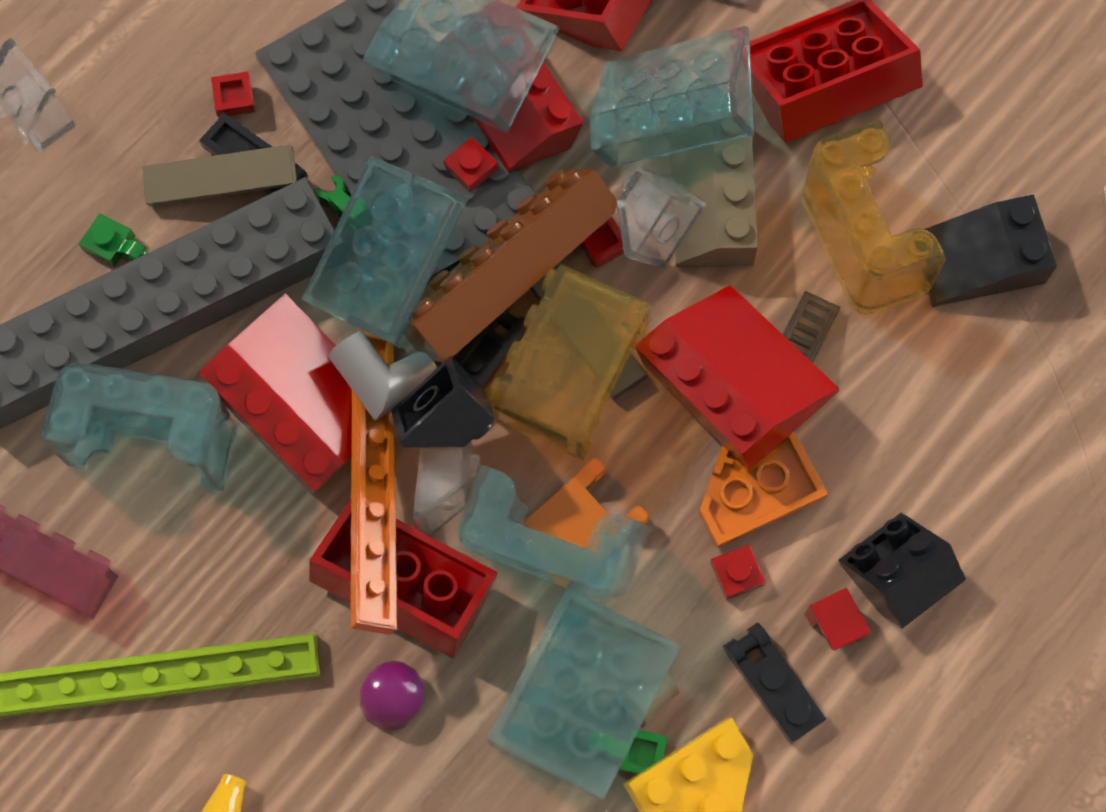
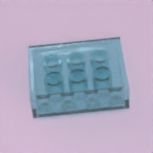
(463, 54)
(674, 99)
(384, 249)
(583, 694)

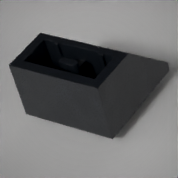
(903, 569)

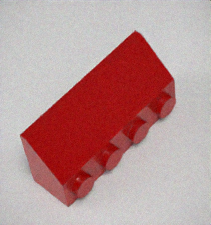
(541, 127)
(435, 585)

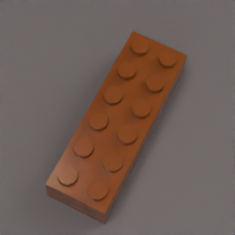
(509, 261)

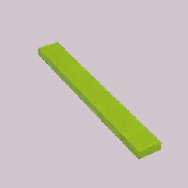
(159, 675)

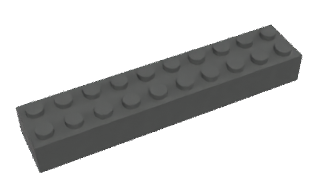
(163, 295)

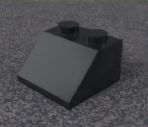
(444, 410)

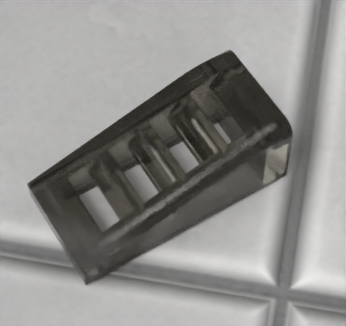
(822, 304)

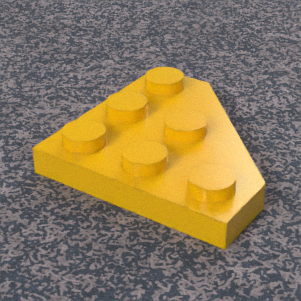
(699, 776)

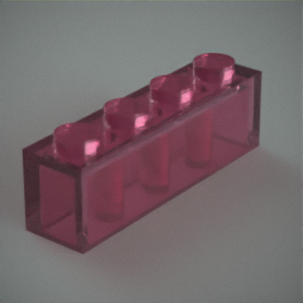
(53, 565)

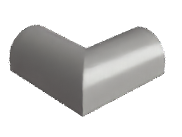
(372, 380)

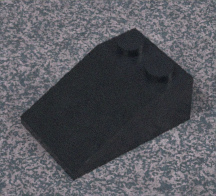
(992, 251)

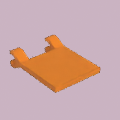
(574, 511)

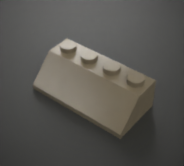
(727, 224)

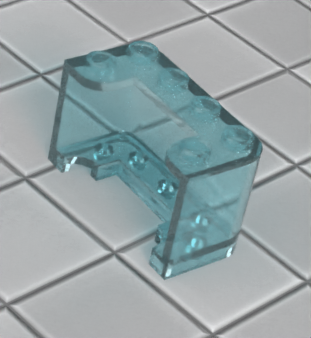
(101, 401)
(495, 531)

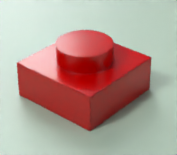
(233, 94)
(470, 164)
(604, 243)
(737, 572)

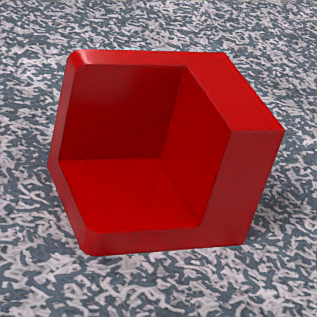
(838, 619)

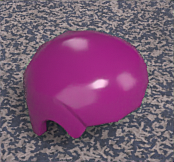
(391, 695)

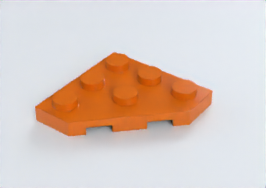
(747, 501)

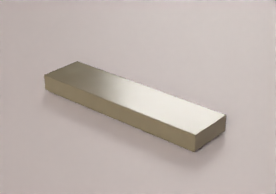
(219, 175)

